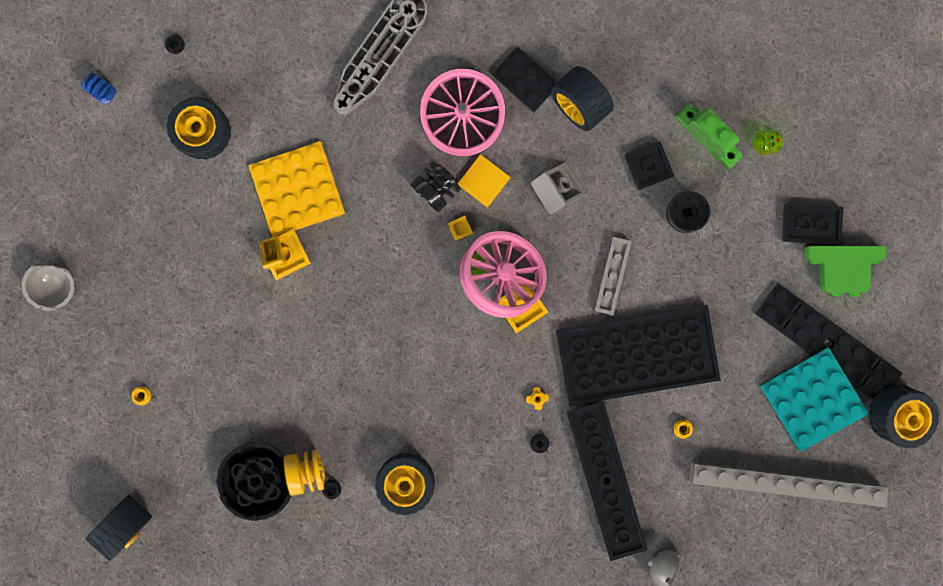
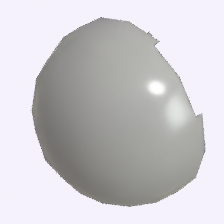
(48, 286)

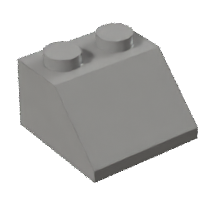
(557, 188)

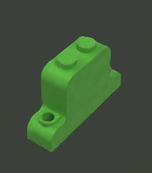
(711, 134)
(844, 267)

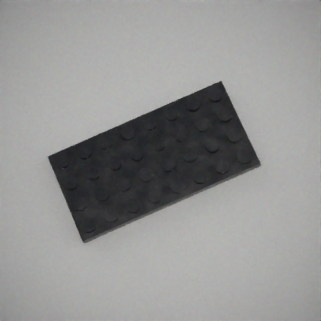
(638, 355)

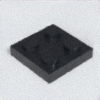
(649, 165)

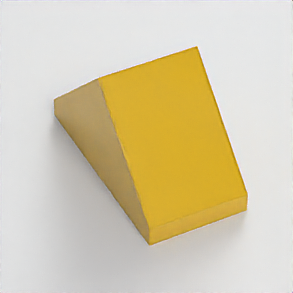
(272, 253)

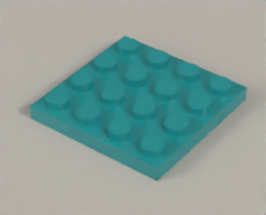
(814, 399)

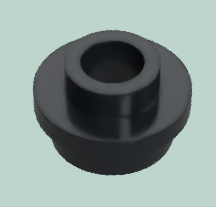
(170, 40)
(537, 437)
(329, 495)

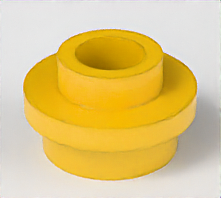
(135, 395)
(689, 429)

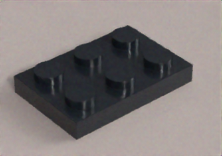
(524, 79)
(812, 224)

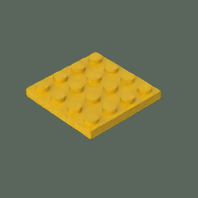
(296, 189)

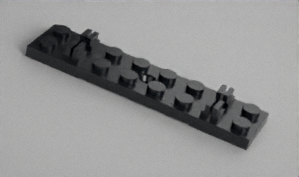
(811, 330)
(613, 500)

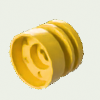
(304, 472)

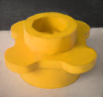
(537, 403)

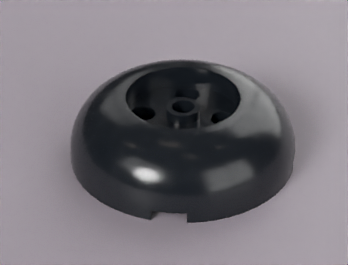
(244, 500)

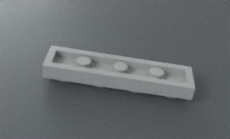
(612, 276)

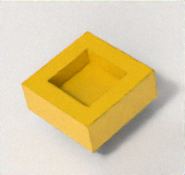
(460, 228)

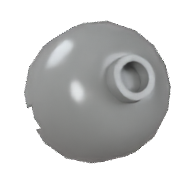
(665, 567)

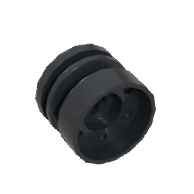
(436, 186)
(698, 208)

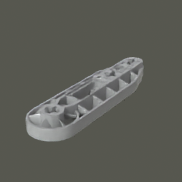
(372, 61)

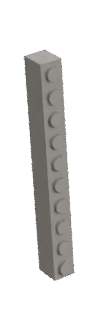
(788, 484)

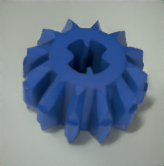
(98, 88)

